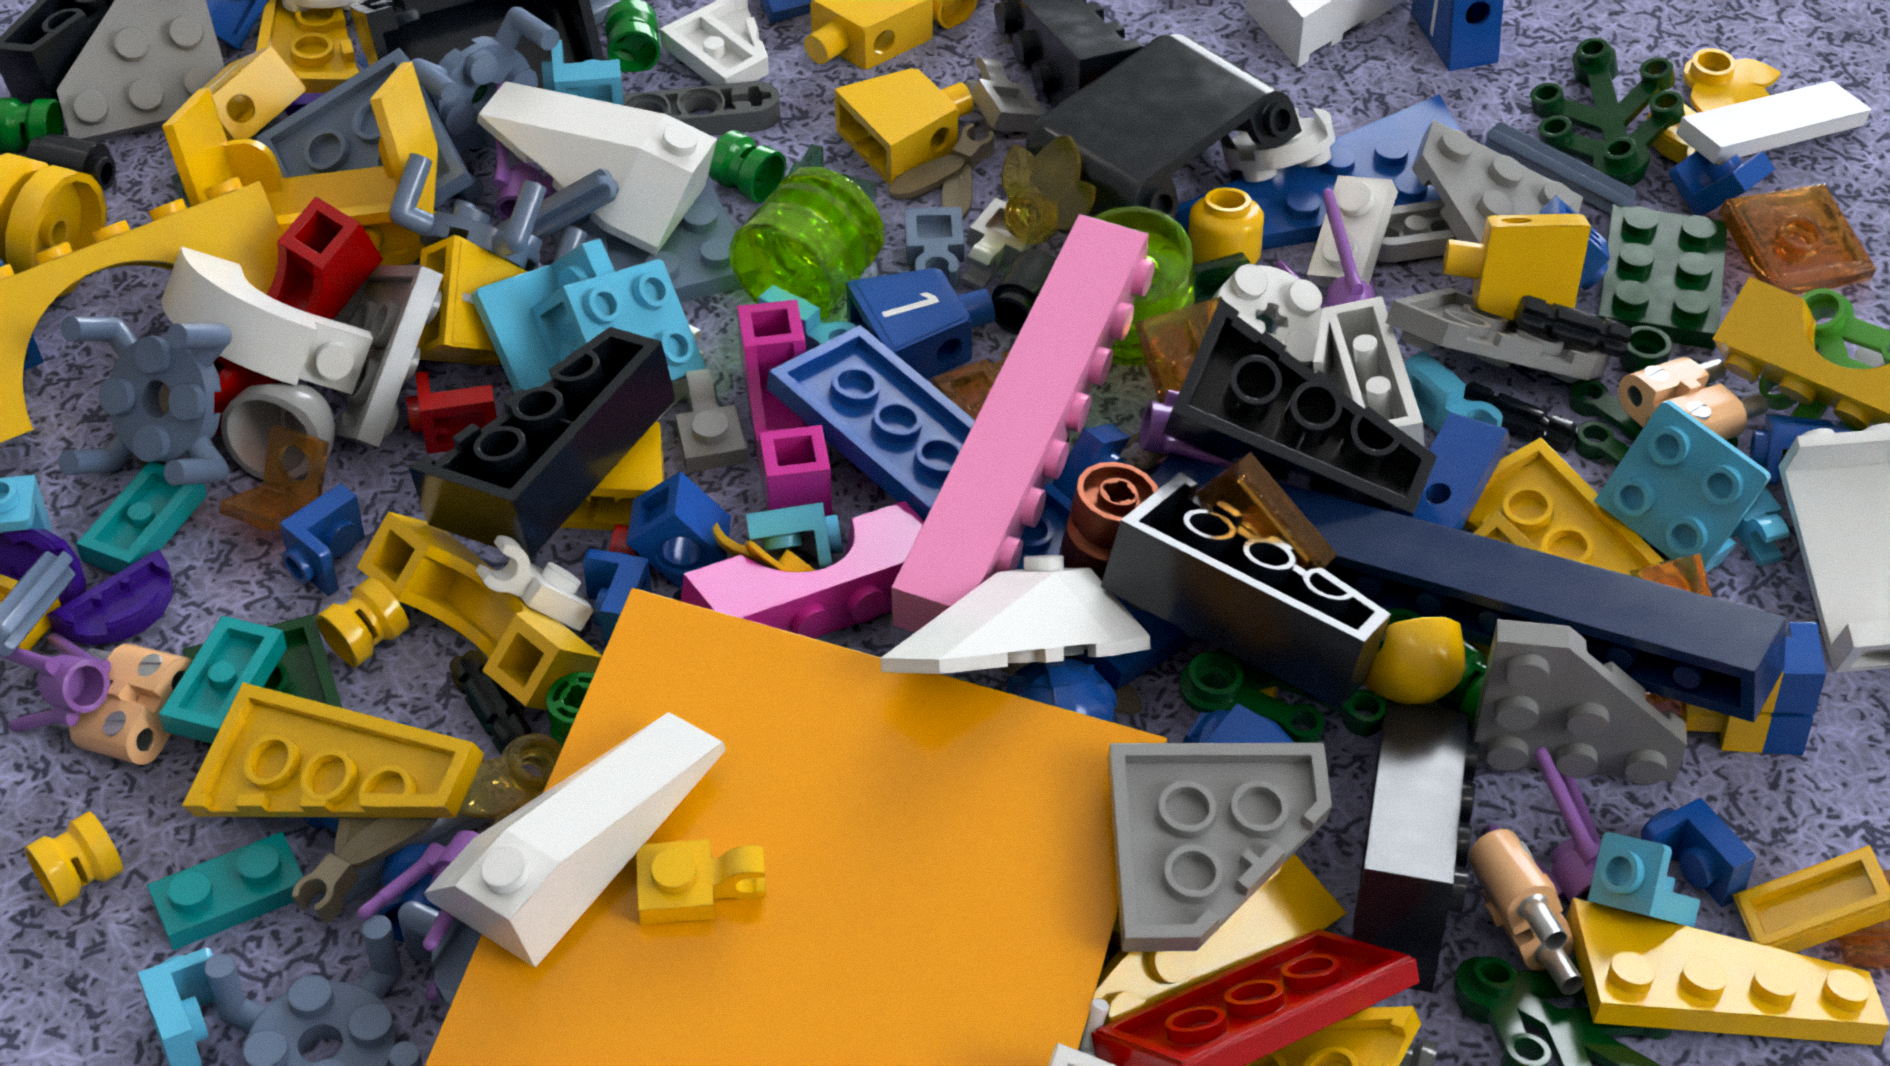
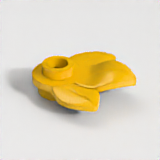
(1723, 81)
(788, 561)

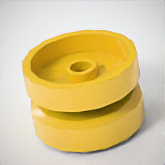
(44, 209)

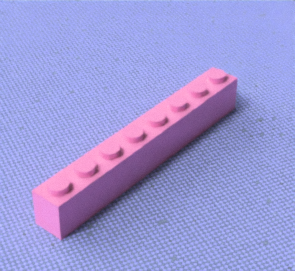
(1026, 421)

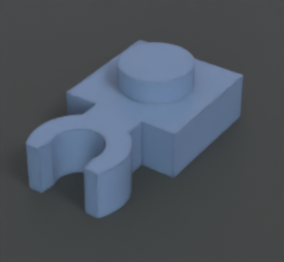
(935, 240)

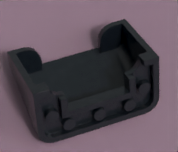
(438, 26)
(1158, 116)

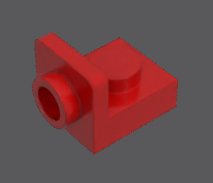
(447, 412)

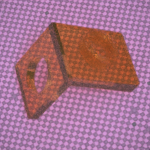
(280, 494)

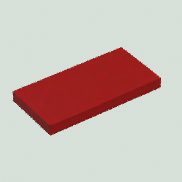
(1258, 1004)

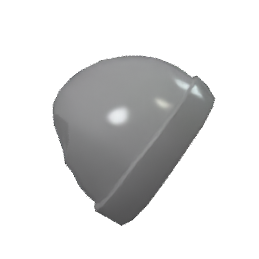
(258, 408)

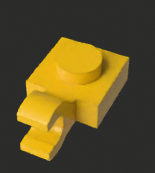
(683, 879)

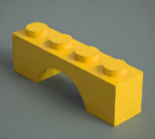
(1773, 338)
(439, 577)

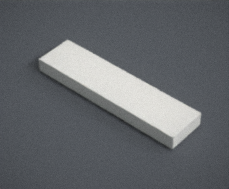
(1772, 121)

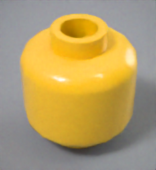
(1225, 224)

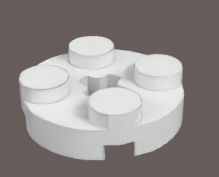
(1306, 149)
(1284, 298)

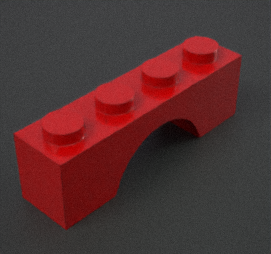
(317, 271)

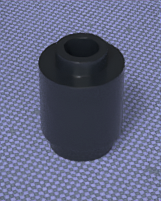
(76, 155)
(1020, 288)

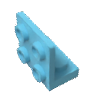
(628, 299)
(508, 317)
(1683, 487)

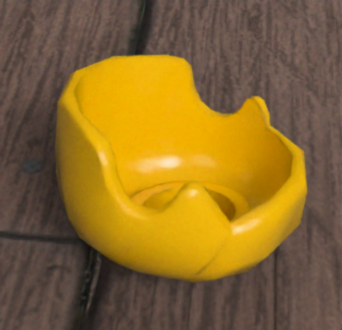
(1419, 661)

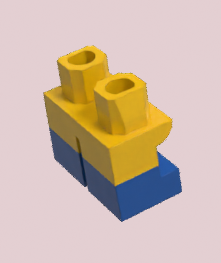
(1789, 709)

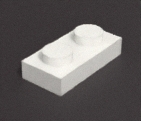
(1365, 212)

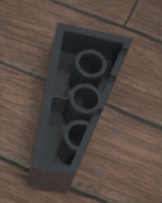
(1062, 43)
(45, 44)
(1301, 428)
(549, 446)
(1244, 593)
(1415, 833)

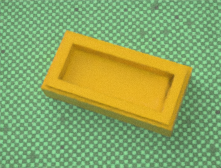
(1817, 902)

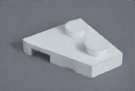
(718, 43)

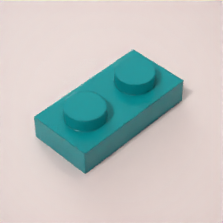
(139, 520)
(230, 655)
(226, 890)

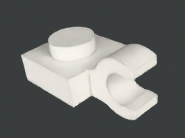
(544, 590)

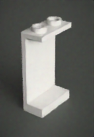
(1842, 525)

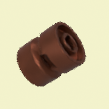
(1100, 501)

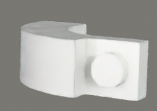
(265, 332)

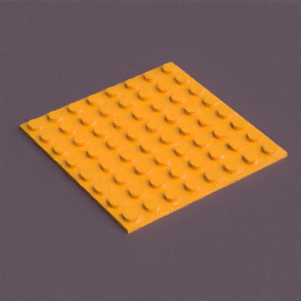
(922, 865)

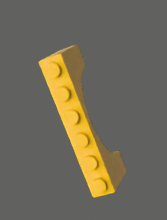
(230, 225)

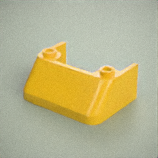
(363, 194)

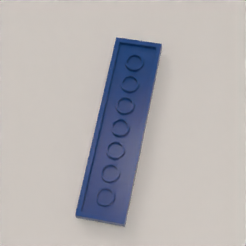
(907, 442)

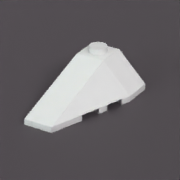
(649, 154)
(1022, 619)
(558, 853)

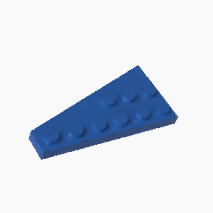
(1379, 150)

